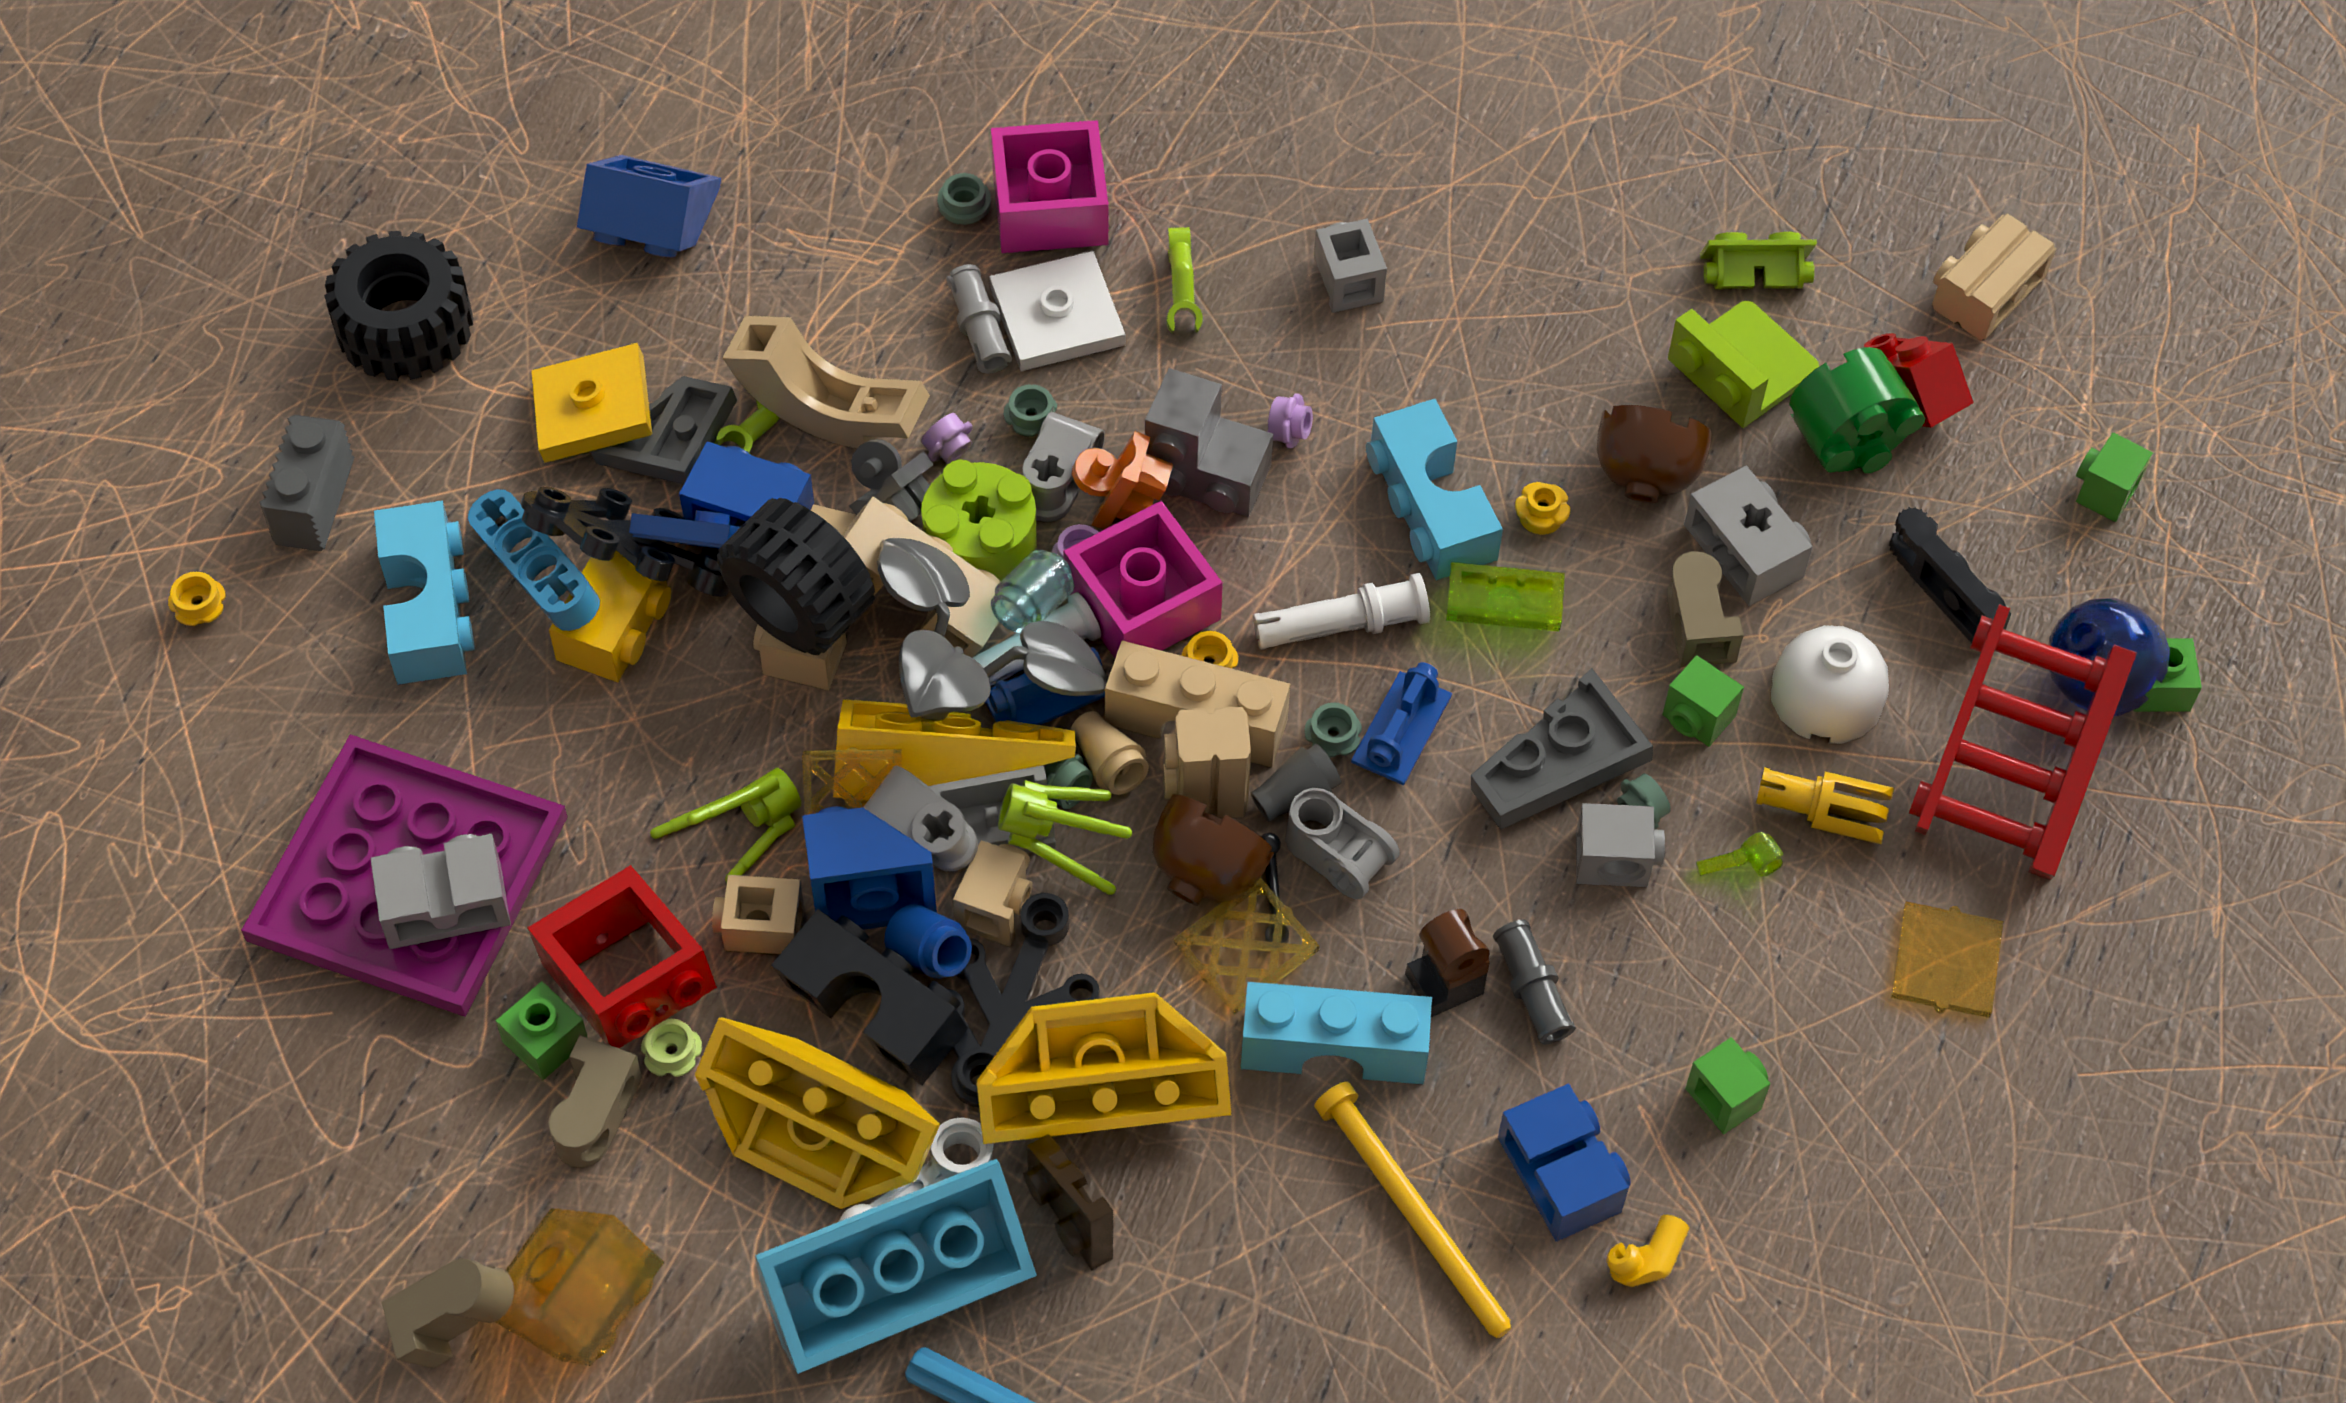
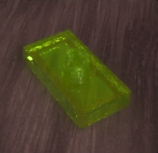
(1505, 596)

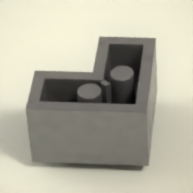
(1210, 455)

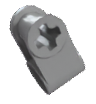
(1051, 463)
(923, 817)
(1343, 852)

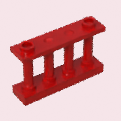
(2061, 786)

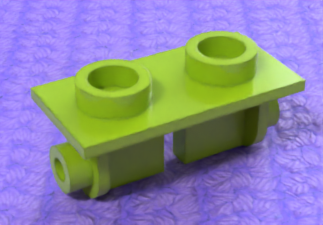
(1780, 258)

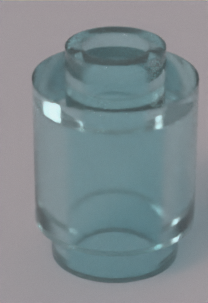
(1032, 590)

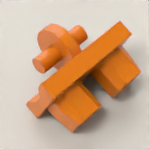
(1126, 482)

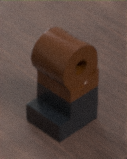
(1451, 963)

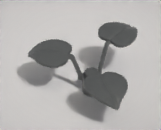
(940, 676)

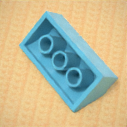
(894, 1266)

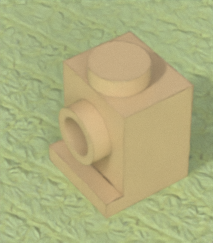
(993, 892)
(758, 913)

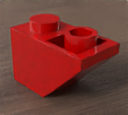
(1929, 372)

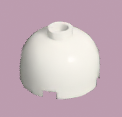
(1830, 684)

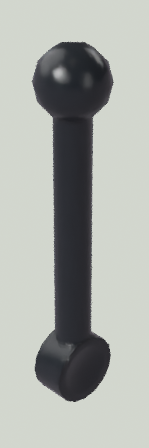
(1273, 884)

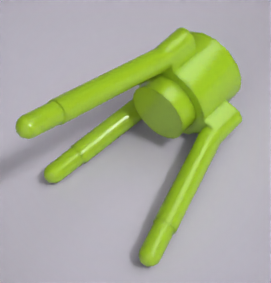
(762, 801)
(1029, 813)

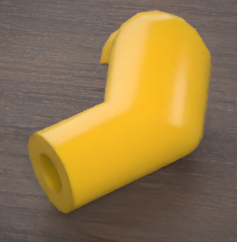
(1649, 1262)

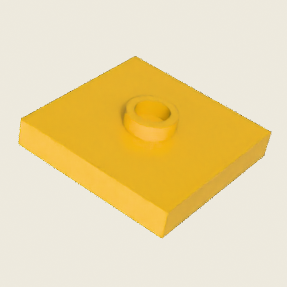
(591, 402)

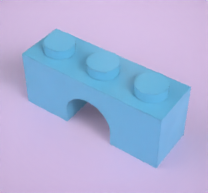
(1444, 525)
(426, 633)
(1376, 1029)

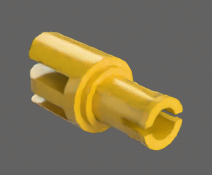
(1818, 799)

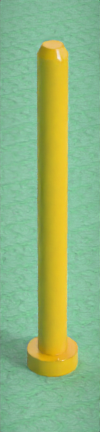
(1339, 1105)

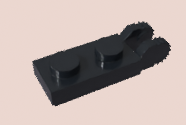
(1942, 572)

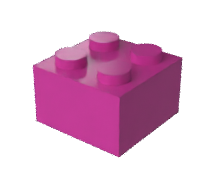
(1050, 186)
(1145, 581)

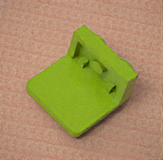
(1740, 360)

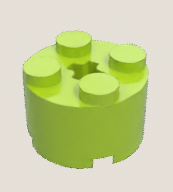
(982, 515)

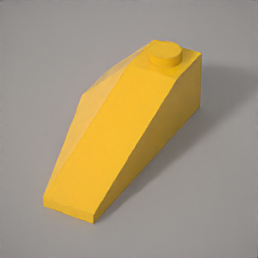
(944, 748)

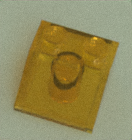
(577, 1284)

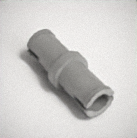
(978, 319)

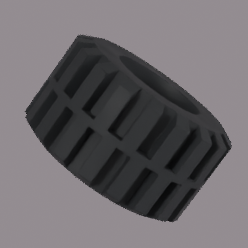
(392, 272)
(796, 576)

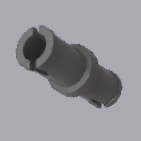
(1534, 982)

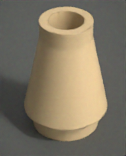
(1111, 755)

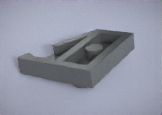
(681, 424)

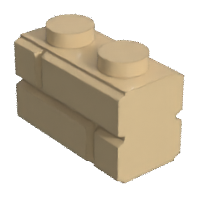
(1992, 275)
(1210, 759)

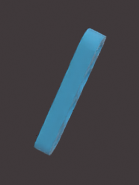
(532, 559)

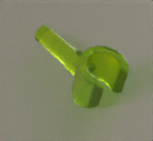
(1758, 850)

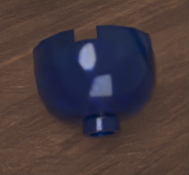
(2094, 629)

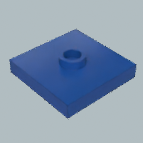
(707, 530)

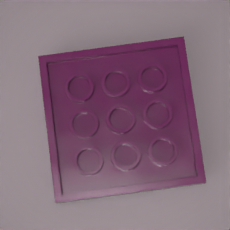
(371, 802)

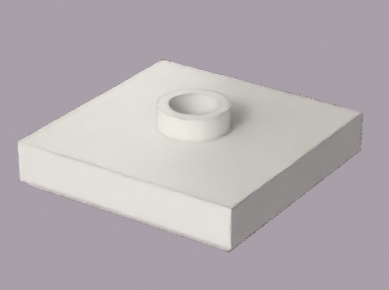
(1057, 311)

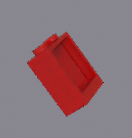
(598, 921)

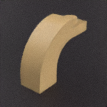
(812, 394)

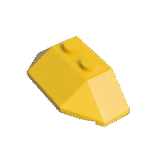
(1101, 1070)
(812, 1115)

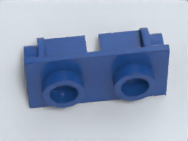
(1028, 703)
(1403, 724)

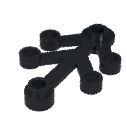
(556, 515)
(1007, 1009)

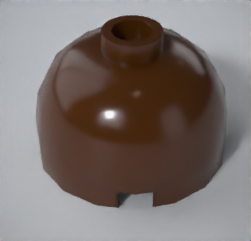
(1649, 452)
(1207, 853)

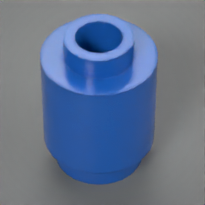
(928, 941)

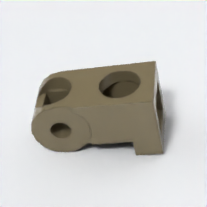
(1698, 614)
(597, 1104)
(443, 1307)

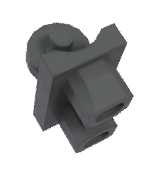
(880, 469)

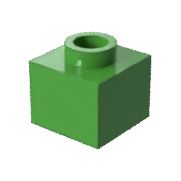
(2112, 476)
(2181, 682)
(1702, 701)
(544, 1045)
(1728, 1084)

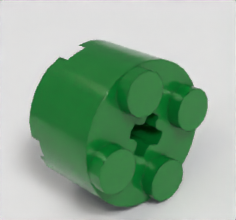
(1855, 412)

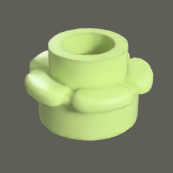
(671, 1033)

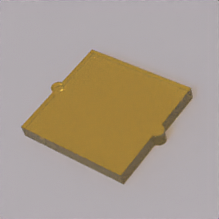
(1947, 959)

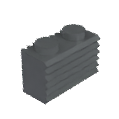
(307, 482)

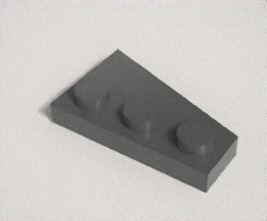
(1564, 754)

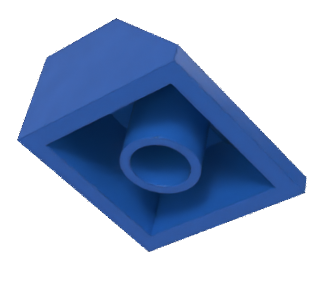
(646, 204)
(865, 867)

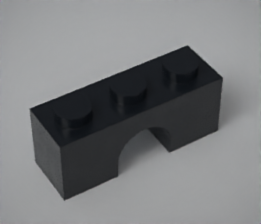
(833, 963)

